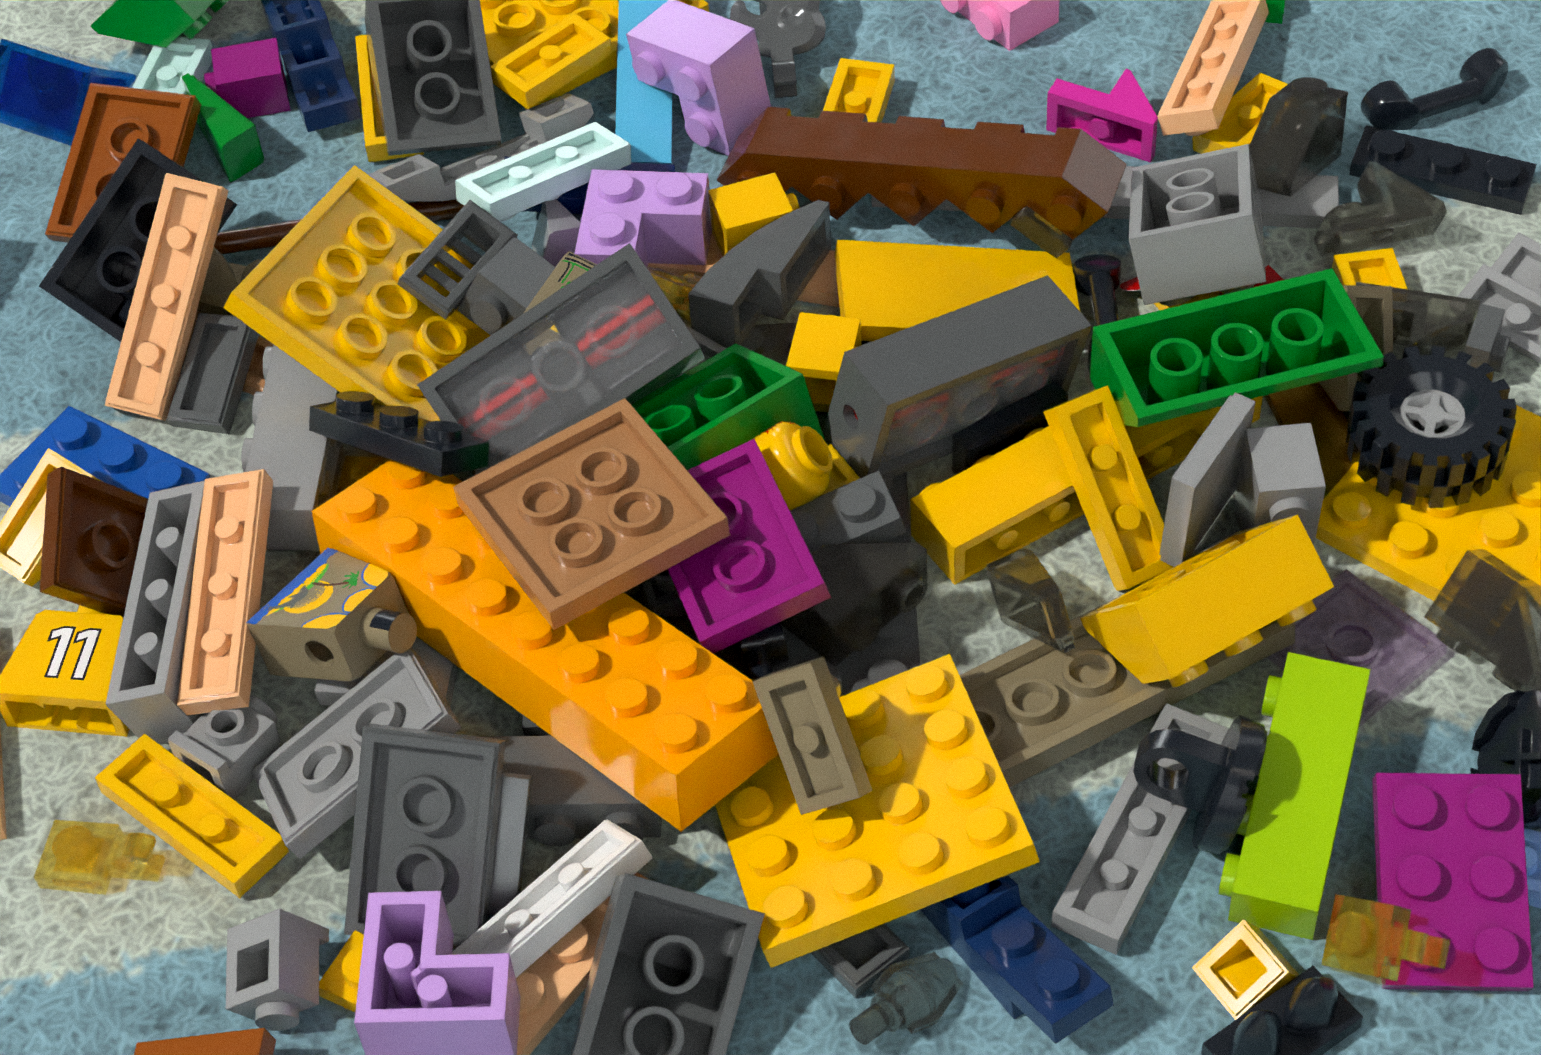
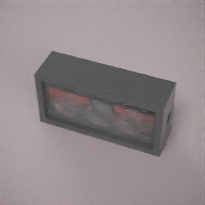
(566, 359)
(922, 384)

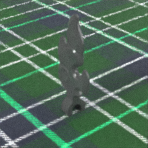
(783, 31)

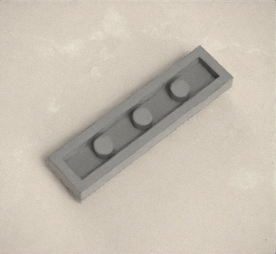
(1127, 850)

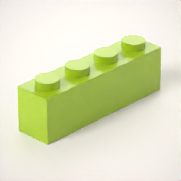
(1297, 796)

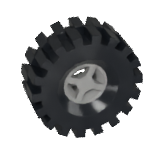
(1430, 426)

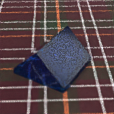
(48, 87)

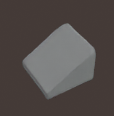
(555, 232)

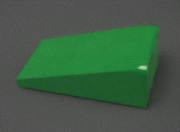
(226, 130)

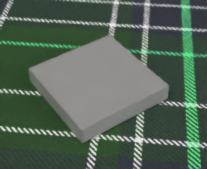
(1205, 480)

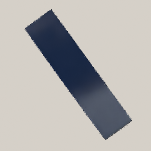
(312, 62)

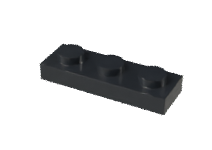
(1447, 169)
(399, 434)

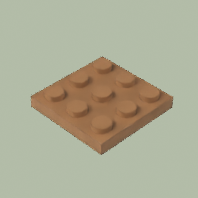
(591, 512)

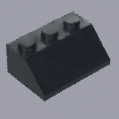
(106, 252)

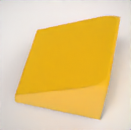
(1244, 969)

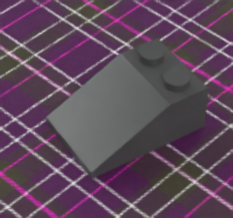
(431, 74)
(665, 972)

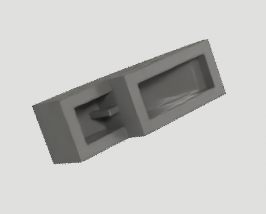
(761, 275)

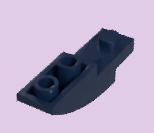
(1020, 958)

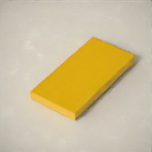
(912, 283)

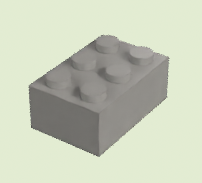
(1196, 226)

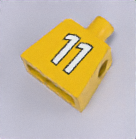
(63, 674)

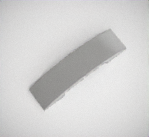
(425, 181)

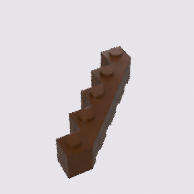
(922, 163)

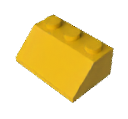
(1212, 603)

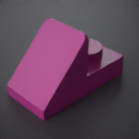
(1116, 120)

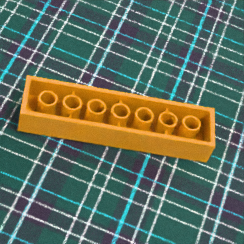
(607, 685)

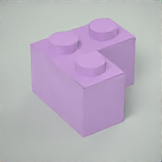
(708, 65)
(655, 212)
(422, 996)

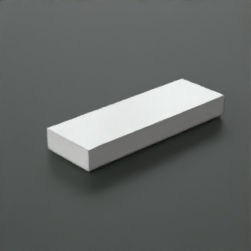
(559, 897)

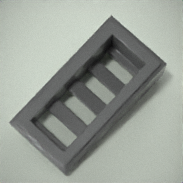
(477, 227)

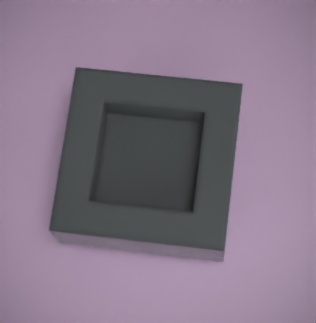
(1485, 340)

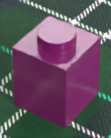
(250, 77)

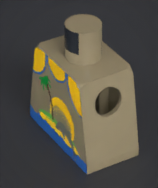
(333, 620)

